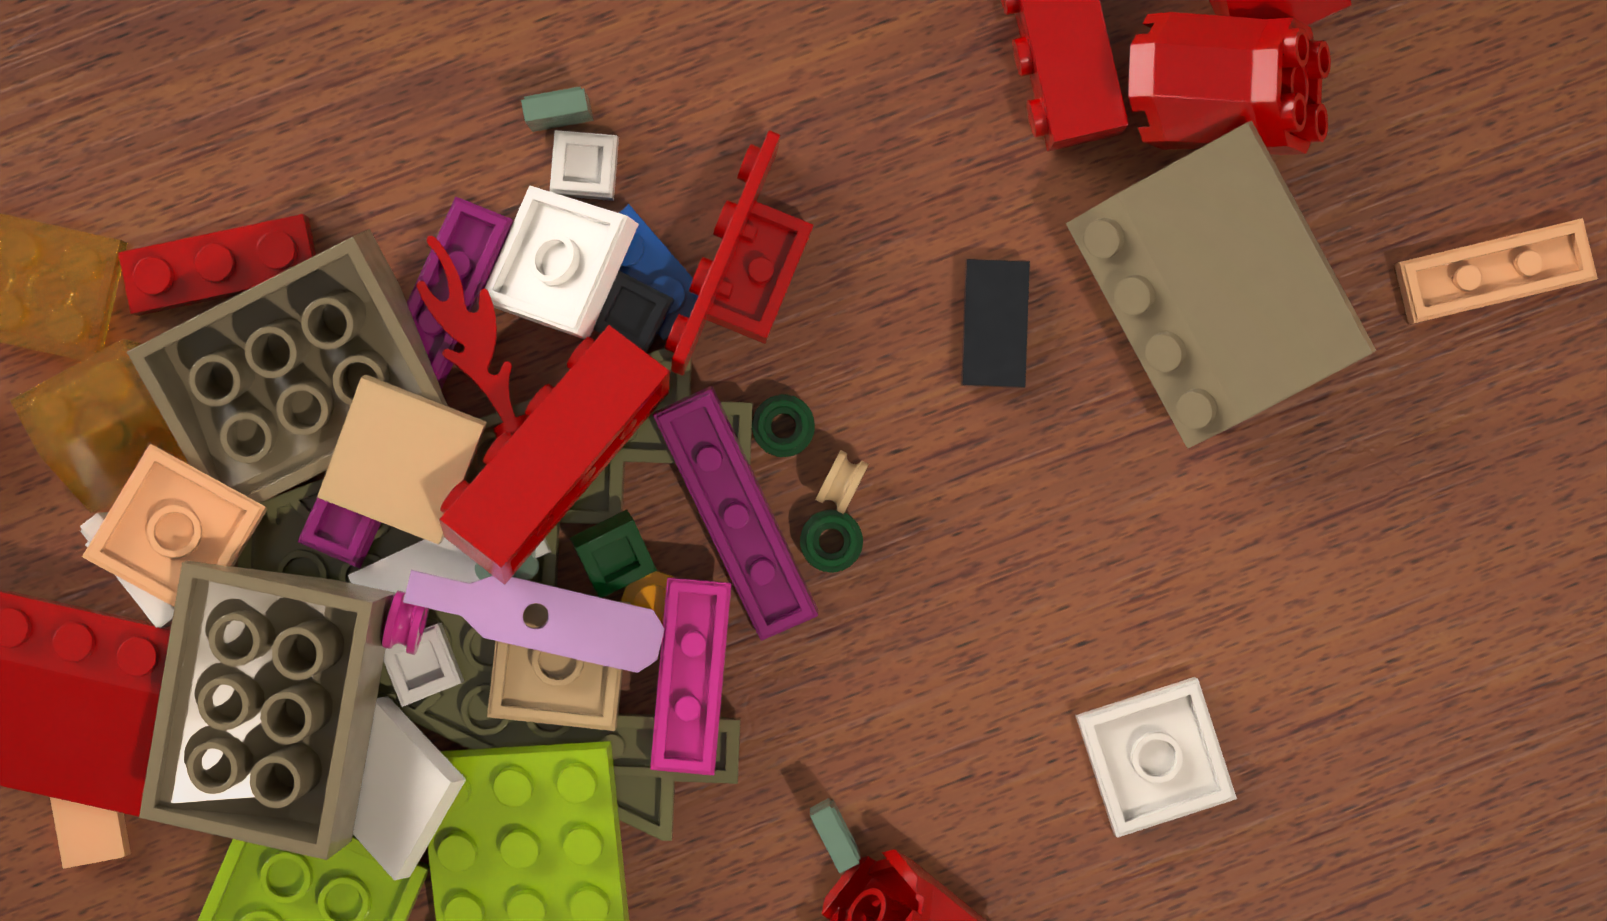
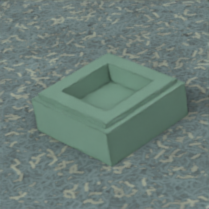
(557, 109)
(835, 835)

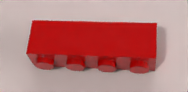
(1069, 69)
(554, 454)

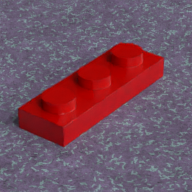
(213, 264)

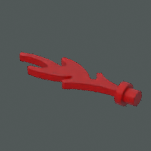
(477, 335)

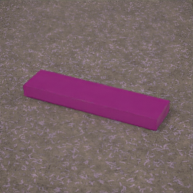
(736, 513)

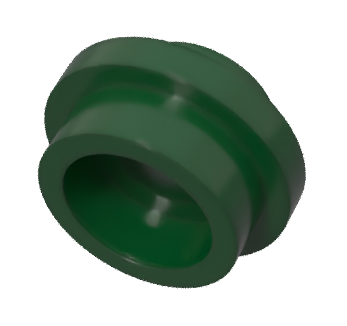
(783, 405)
(831, 561)

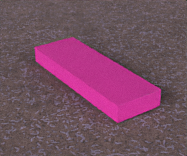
(691, 676)

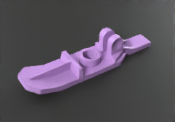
(576, 623)

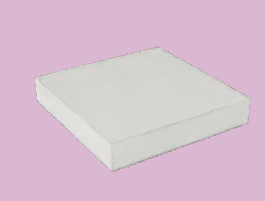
(560, 261)
(1156, 757)
(402, 791)

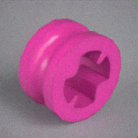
(404, 624)

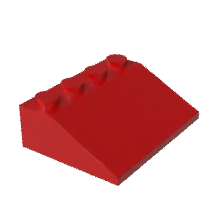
(77, 701)

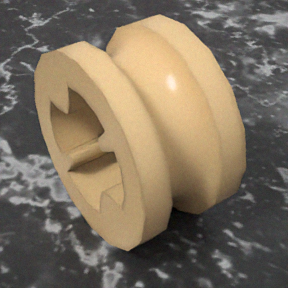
(841, 482)

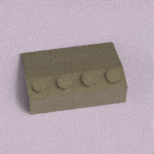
(1220, 285)
(273, 371)
(266, 707)

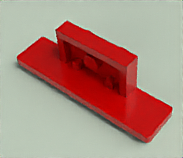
(751, 267)

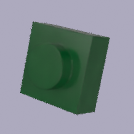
(613, 554)

